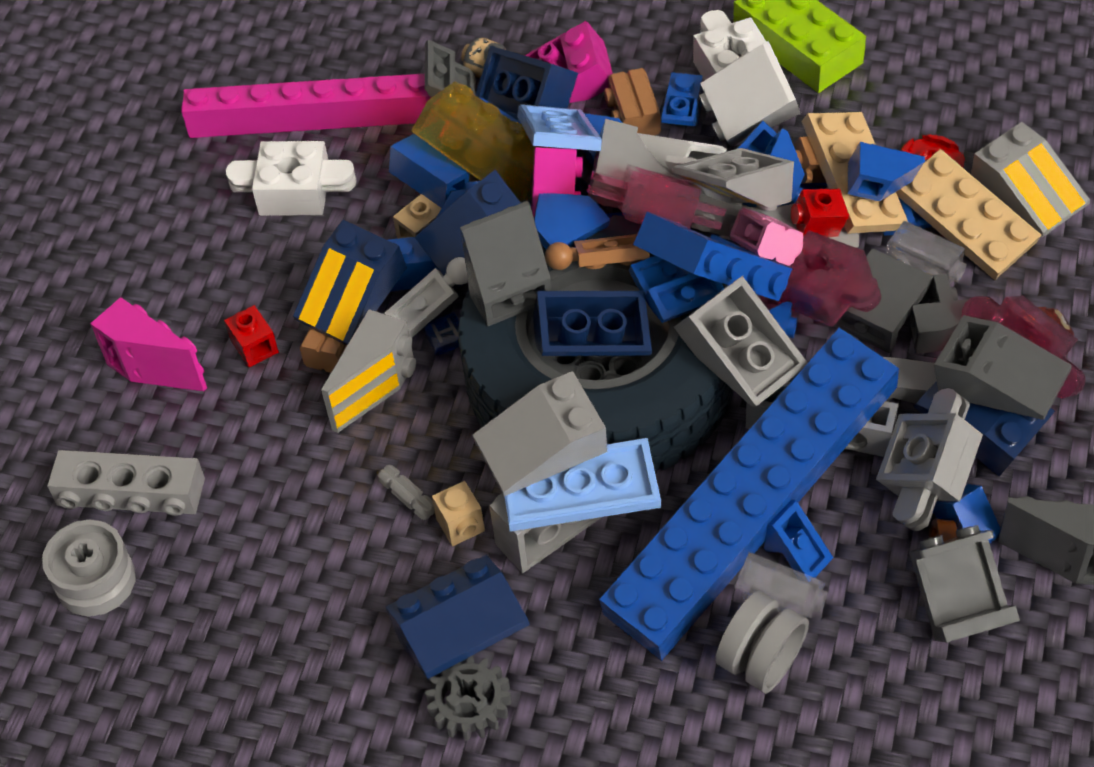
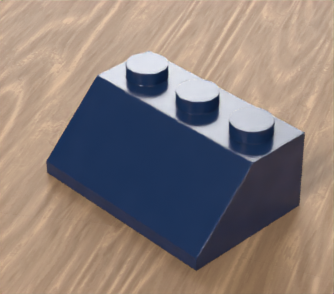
(591, 323)
(456, 616)

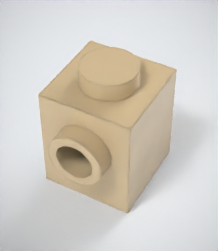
(415, 217)
(458, 513)

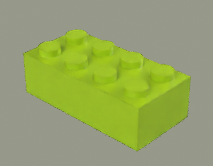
(806, 38)

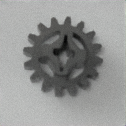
(465, 712)

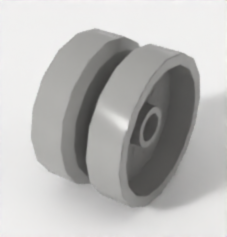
(89, 567)
(762, 641)

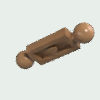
(595, 253)

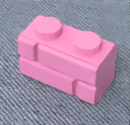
(767, 236)

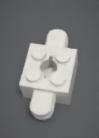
(723, 42)
(293, 193)

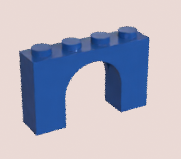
(427, 168)
(711, 256)

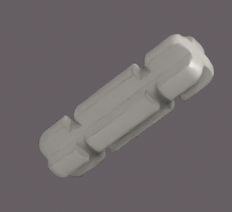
(406, 492)

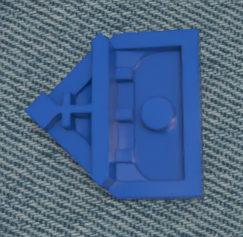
(567, 218)

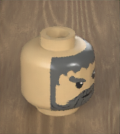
(475, 54)

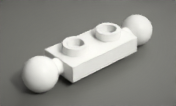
(430, 296)

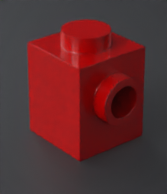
(820, 212)
(251, 336)

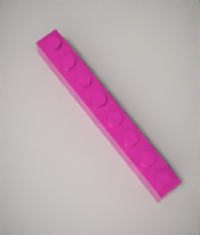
(304, 105)

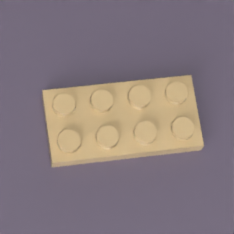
(834, 142)
(968, 214)

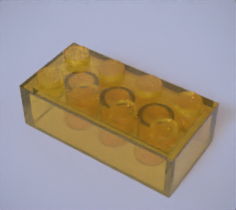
(478, 137)

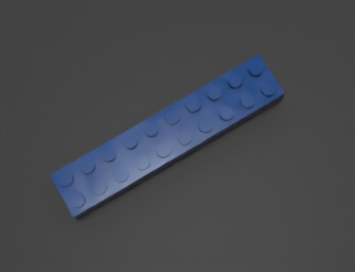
(732, 507)

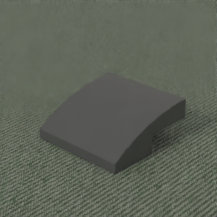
(443, 70)

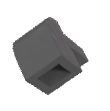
(935, 321)

